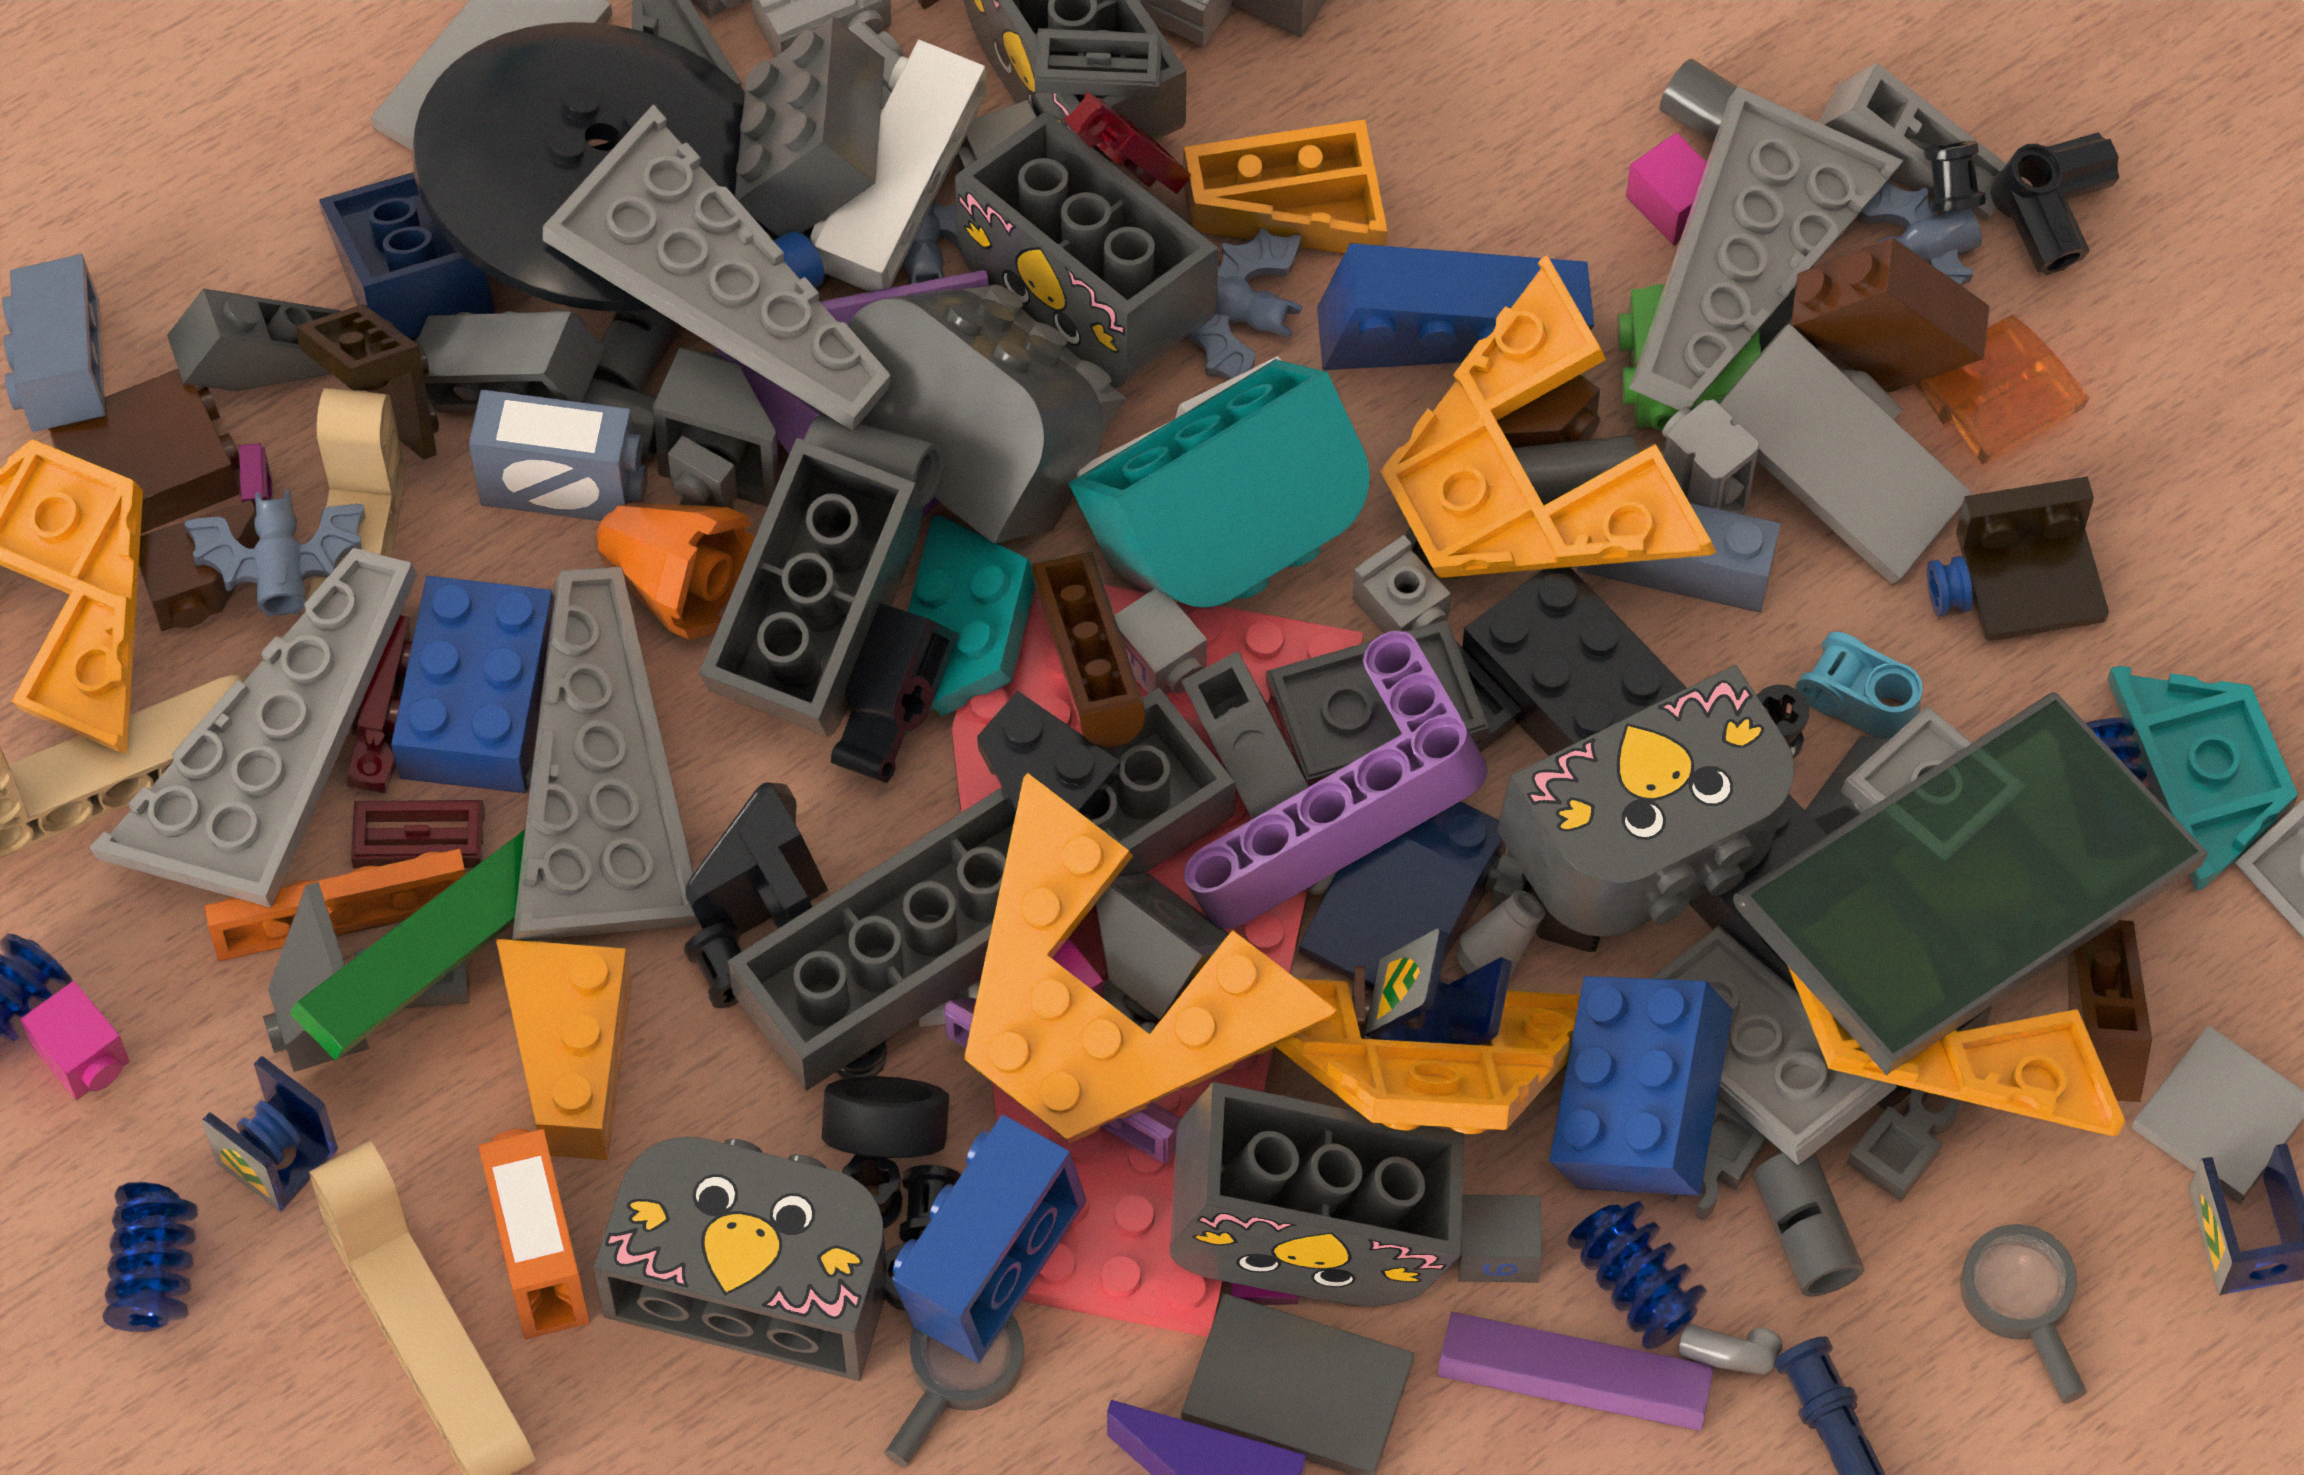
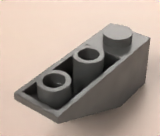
(243, 341)
(1245, 734)

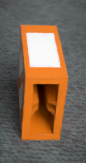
(533, 1232)

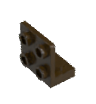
(377, 359)
(2031, 559)

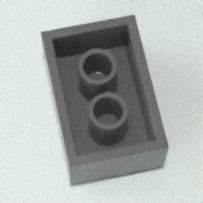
(810, 129)

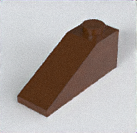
(2111, 1000)

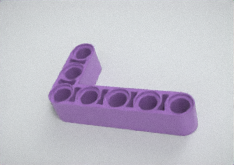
(1354, 807)

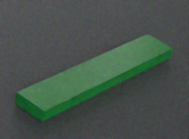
(414, 954)

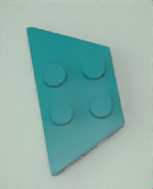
(982, 597)
(2207, 760)

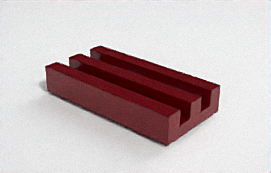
(414, 840)

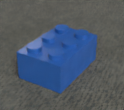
(473, 685)
(1641, 1085)
(988, 1237)

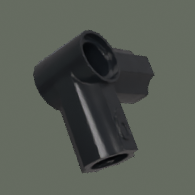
(2042, 209)

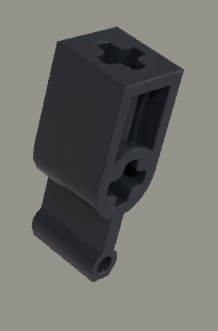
(891, 689)

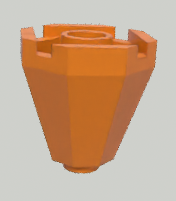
(677, 559)

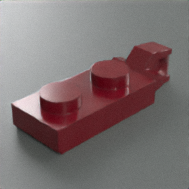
(1126, 143)
(372, 759)

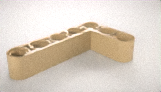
(362, 466)
(88, 780)
(415, 1315)

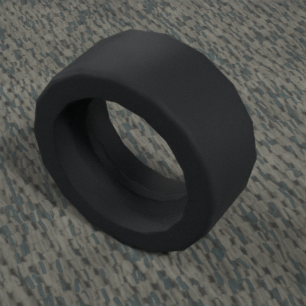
(885, 1117)

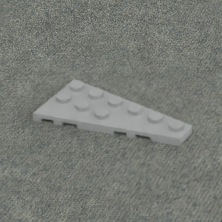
(1762, 213)
(702, 260)
(262, 755)
(602, 805)

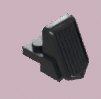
(757, 867)

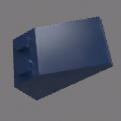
(400, 257)
(1405, 891)

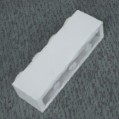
(919, 137)

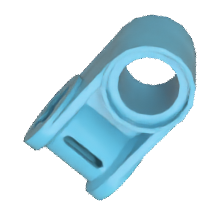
(1858, 684)

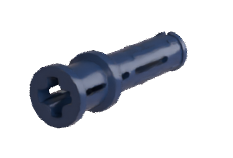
(1829, 1406)

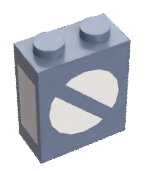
(555, 456)

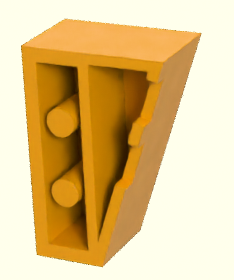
(1290, 184)
(570, 1035)

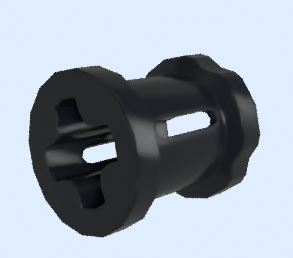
(1954, 176)
(1775, 701)
(711, 951)
(885, 1175)
(923, 1187)

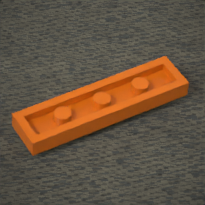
(353, 901)

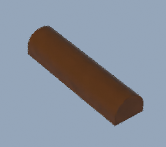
(1090, 649)

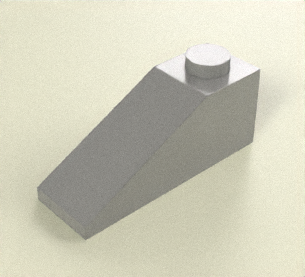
(1898, 121)

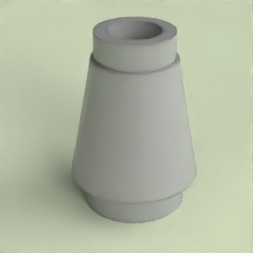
(1501, 933)

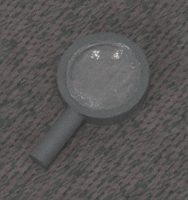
(2022, 1288)
(956, 1383)

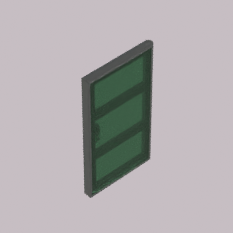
(1969, 881)

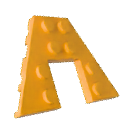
(1472, 495)
(80, 535)
(1062, 1043)
(2020, 1066)
(1439, 1082)

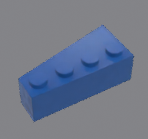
(1425, 303)

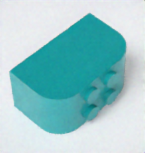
(1230, 489)

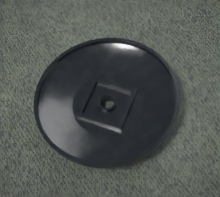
(511, 133)

